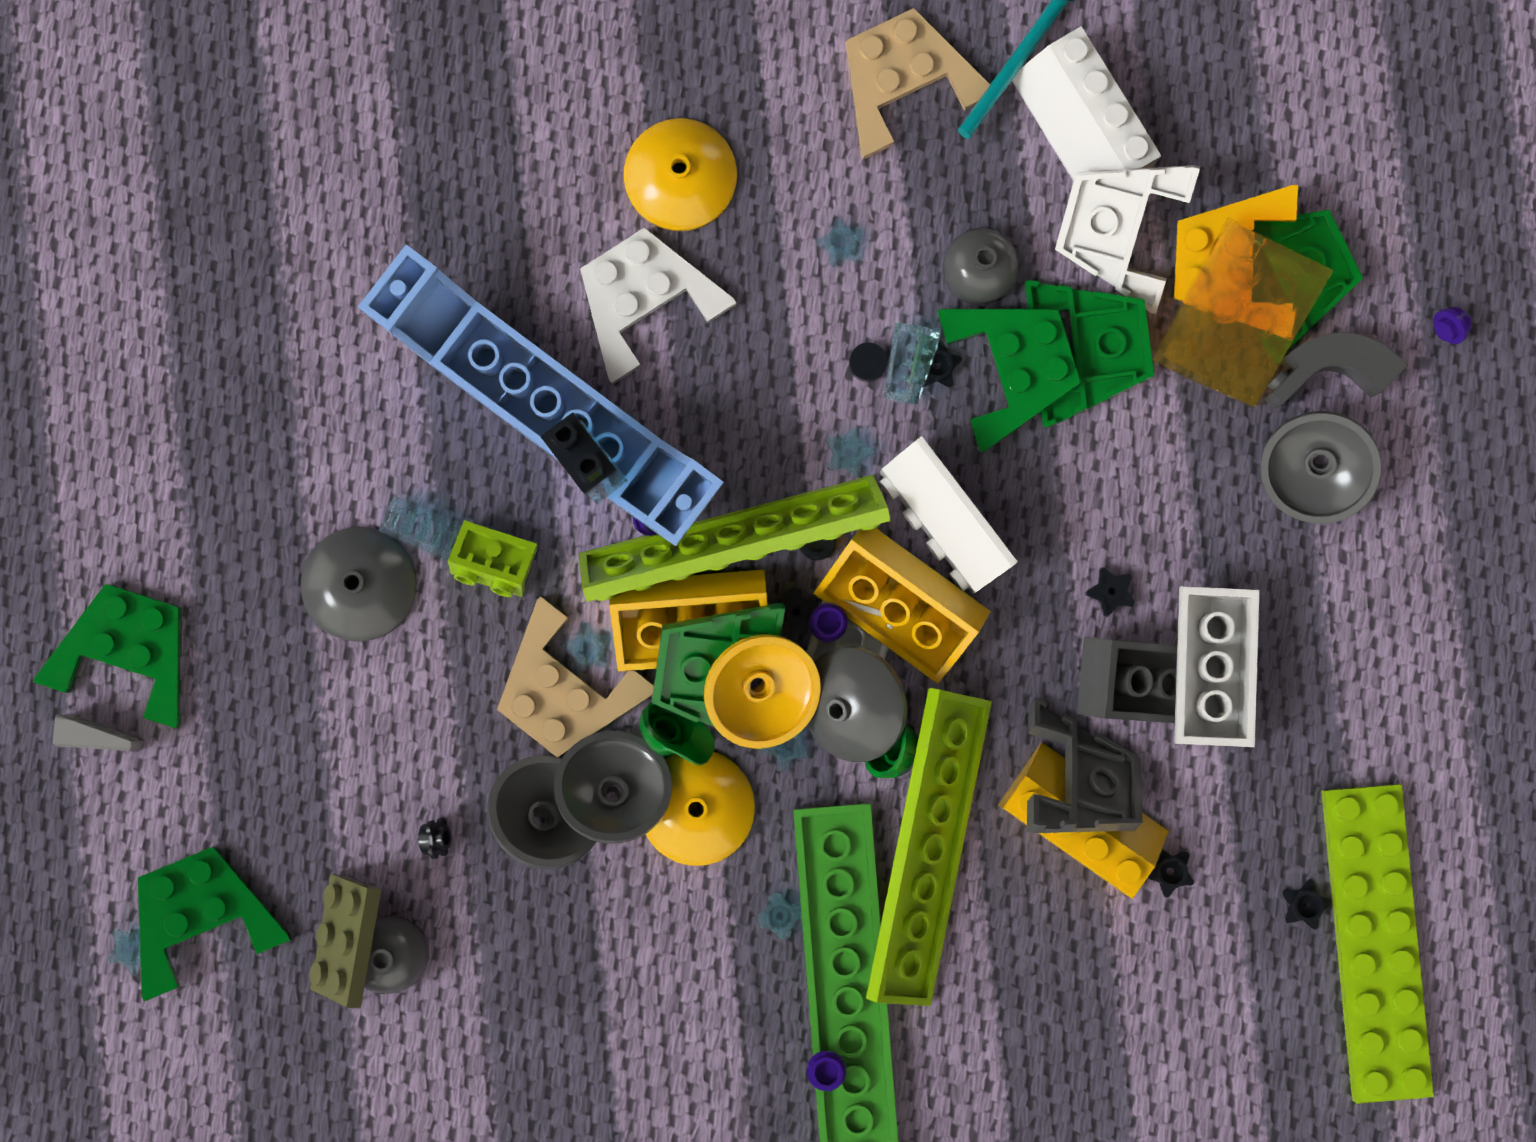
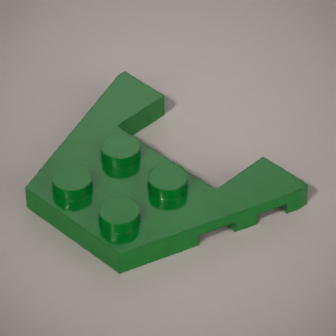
(1321, 240)
(1107, 341)
(1030, 361)
(128, 634)
(693, 646)
(191, 900)

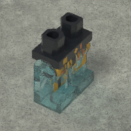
(584, 458)

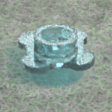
(790, 913)

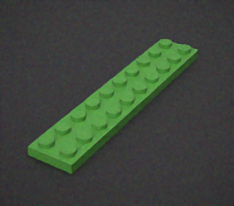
(839, 949)

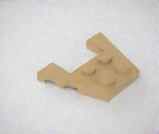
(896, 62)
(551, 699)

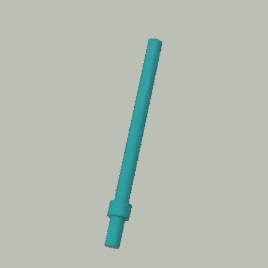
(1011, 67)

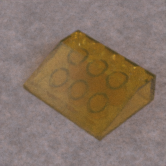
(1241, 313)

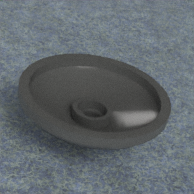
(1315, 490)
(384, 587)
(870, 701)
(612, 764)
(514, 801)

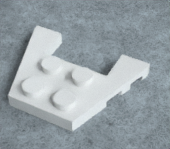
(1106, 219)
(635, 282)

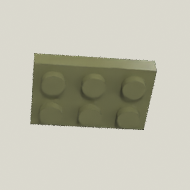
(345, 940)

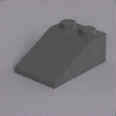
(1128, 680)

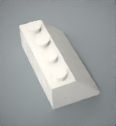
(1083, 109)
(946, 516)
(1216, 666)

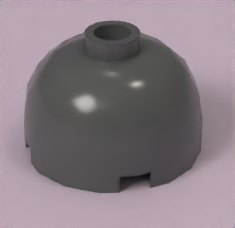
(980, 266)
(396, 955)

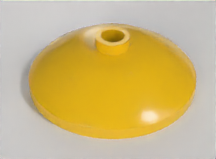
(686, 198)
(775, 708)
(726, 814)

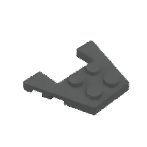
(1100, 780)

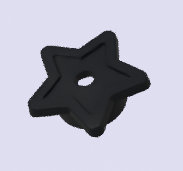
(947, 364)
(1100, 591)
(1179, 877)
(1309, 915)

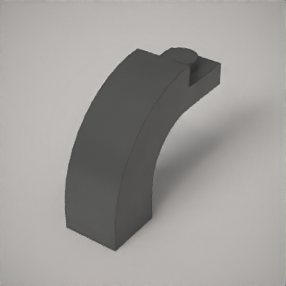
(1354, 355)

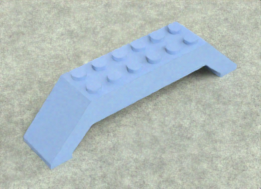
(534, 390)

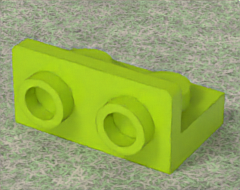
(491, 559)

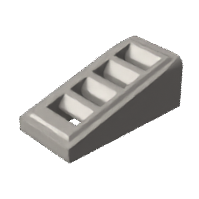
(82, 733)

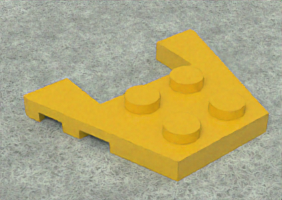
(1199, 232)

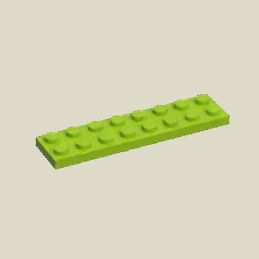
(733, 538)
(929, 849)
(1377, 943)

